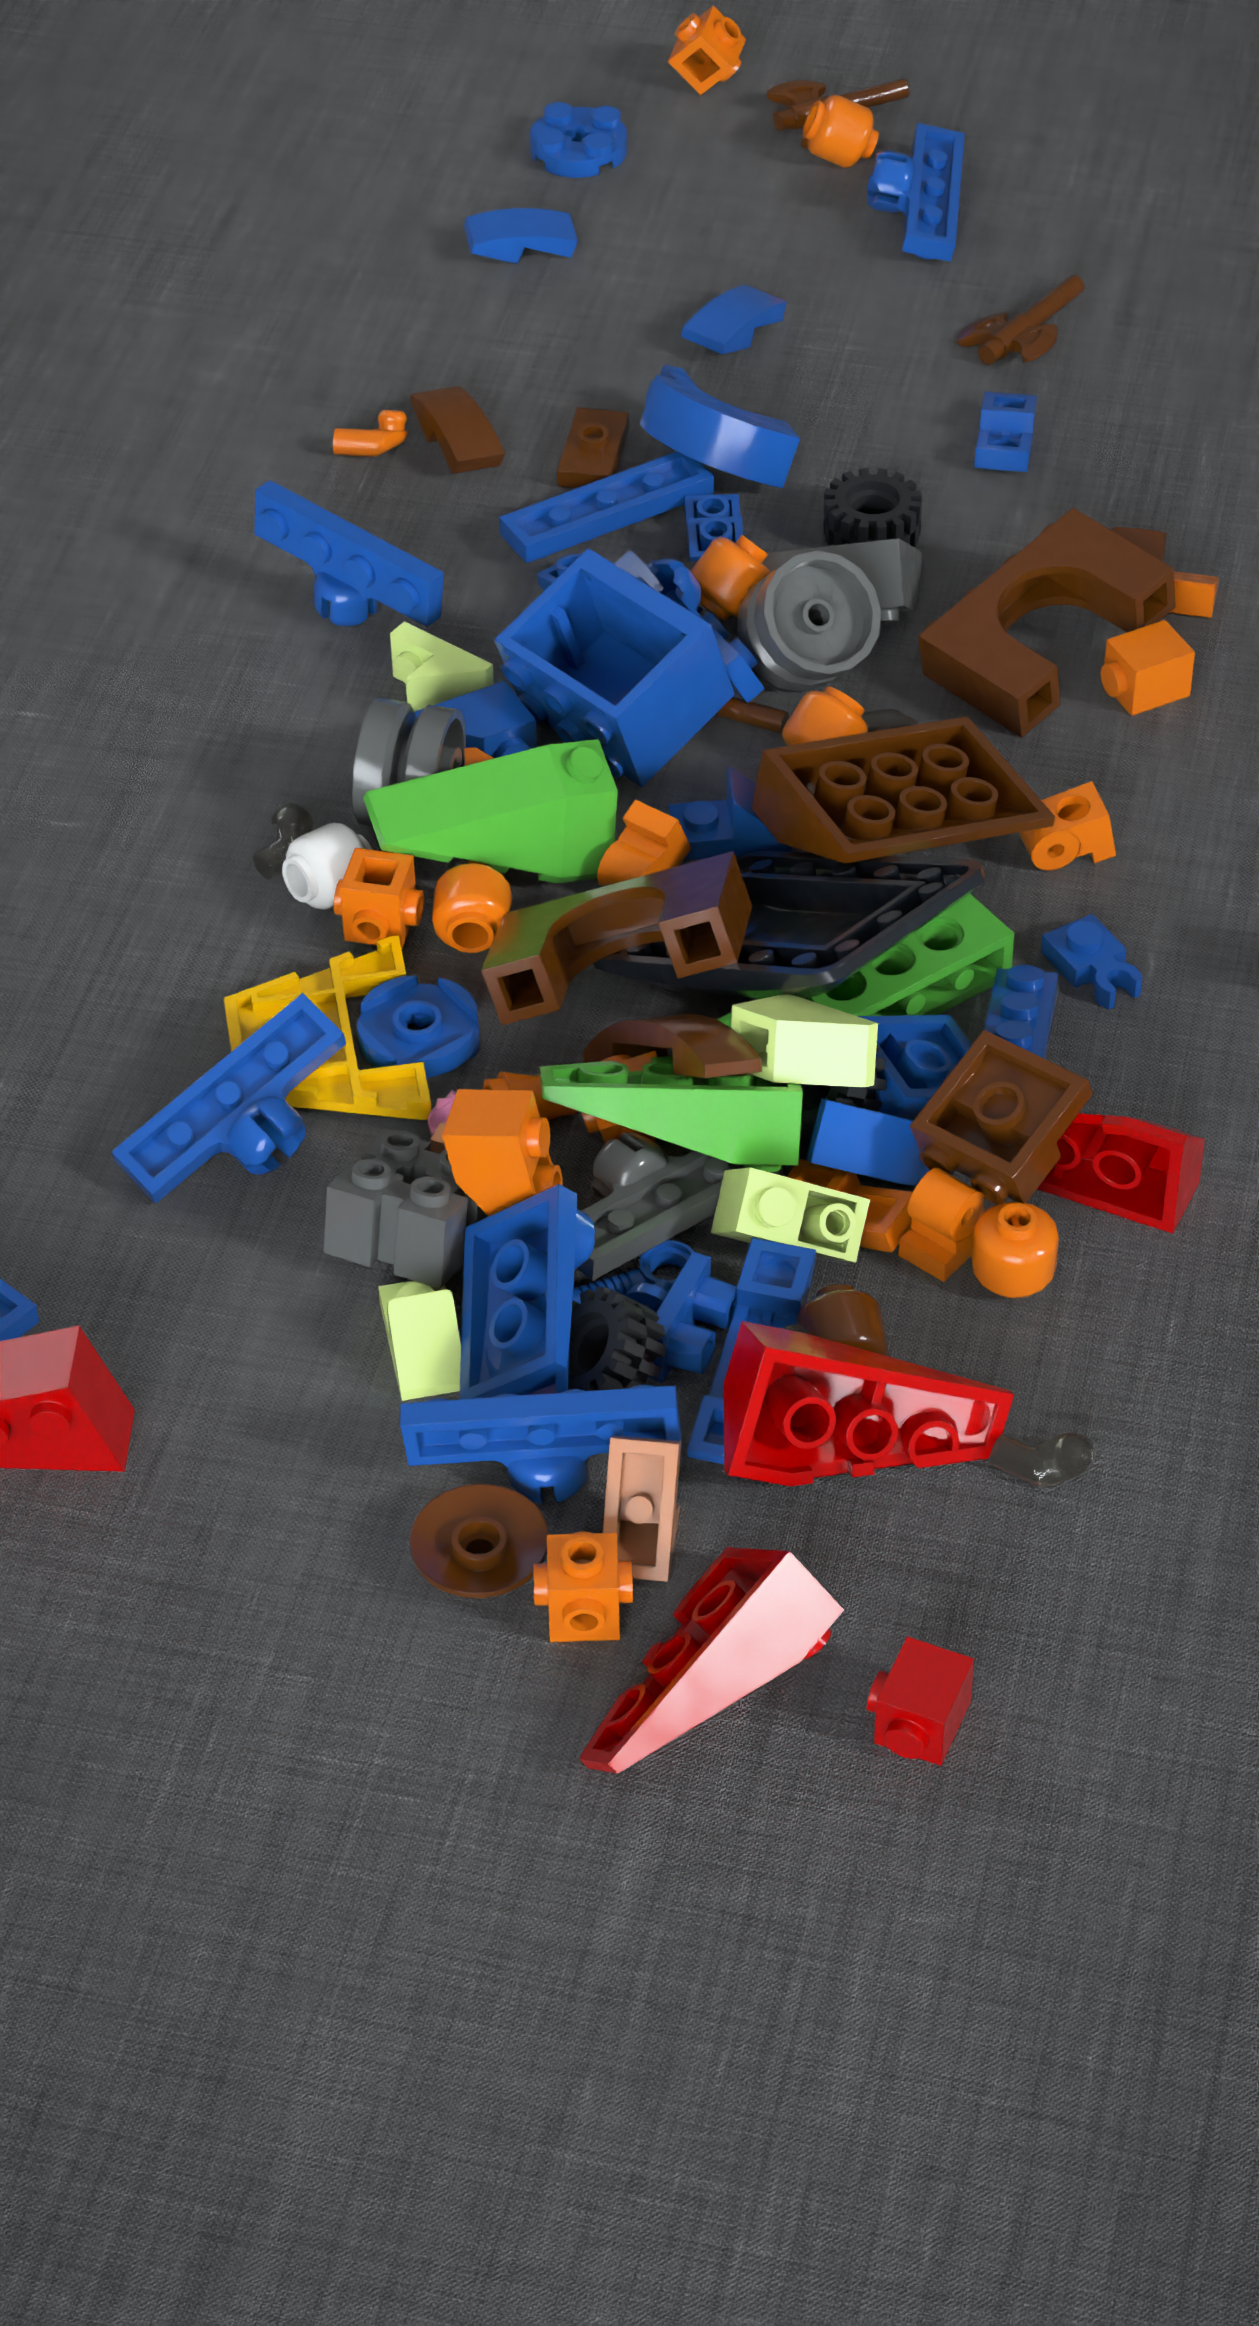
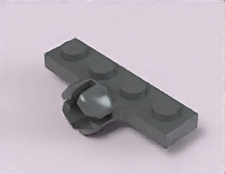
(647, 1198)

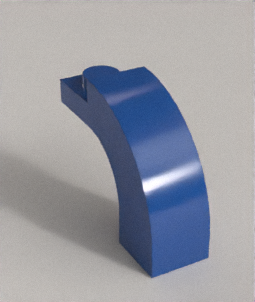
(717, 432)

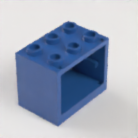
(615, 666)

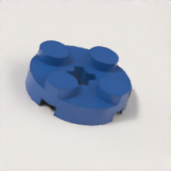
(578, 139)
(402, 1001)

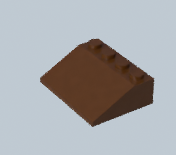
(893, 792)

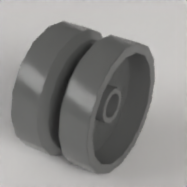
(809, 620)
(403, 748)

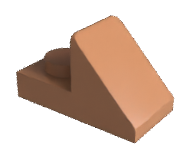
(643, 1503)

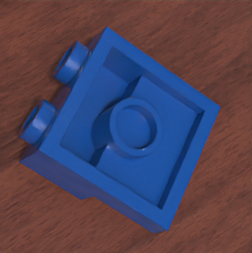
(917, 1059)

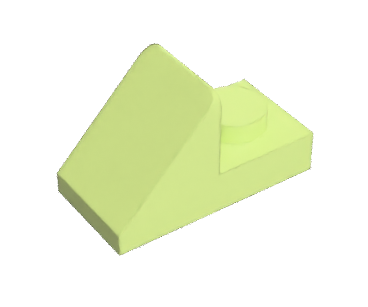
(435, 668)
(422, 1338)

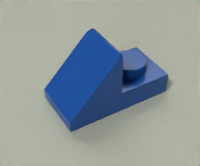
(725, 824)

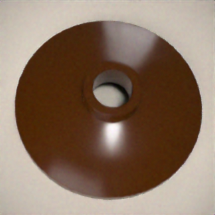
(478, 1521)

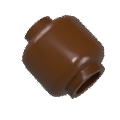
(845, 1317)

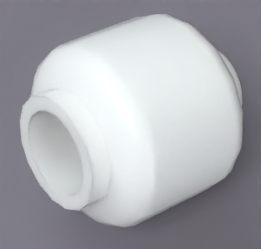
(318, 862)

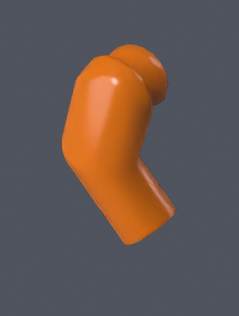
(375, 441)

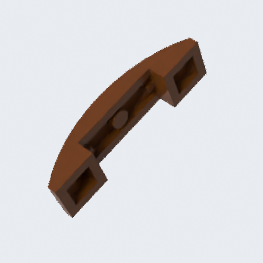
(698, 1045)

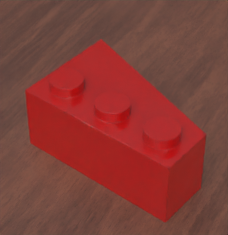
(61, 1405)

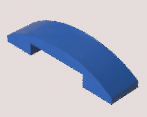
(768, 1293)

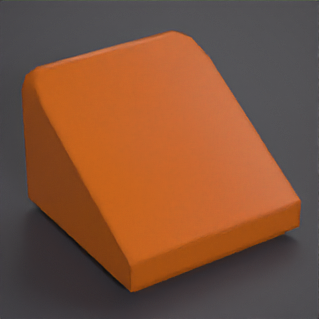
(1195, 594)

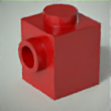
(921, 1700)

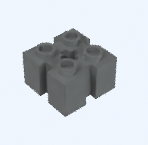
(400, 1210)

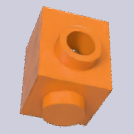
(1148, 667)

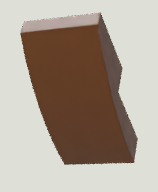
(459, 427)

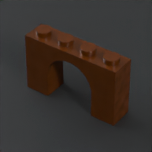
(1065, 565)
(690, 907)

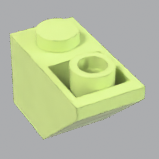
(807, 1041)
(790, 1213)

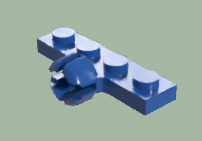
(923, 189)
(348, 563)
(680, 586)
(235, 1105)
(537, 1436)

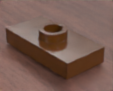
(592, 447)

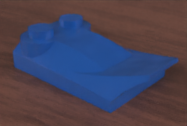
(521, 1295)

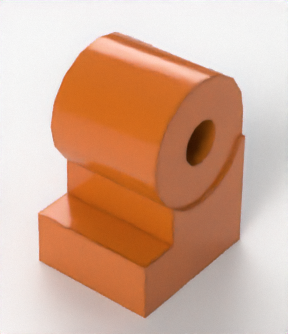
(1078, 829)
(646, 846)
(941, 1224)

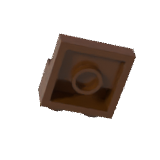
(1000, 1118)

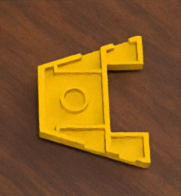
(338, 1082)

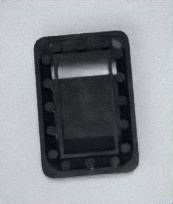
(814, 922)

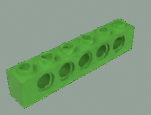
(929, 969)

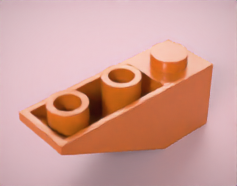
(499, 1147)

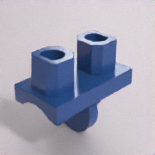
(681, 1306)

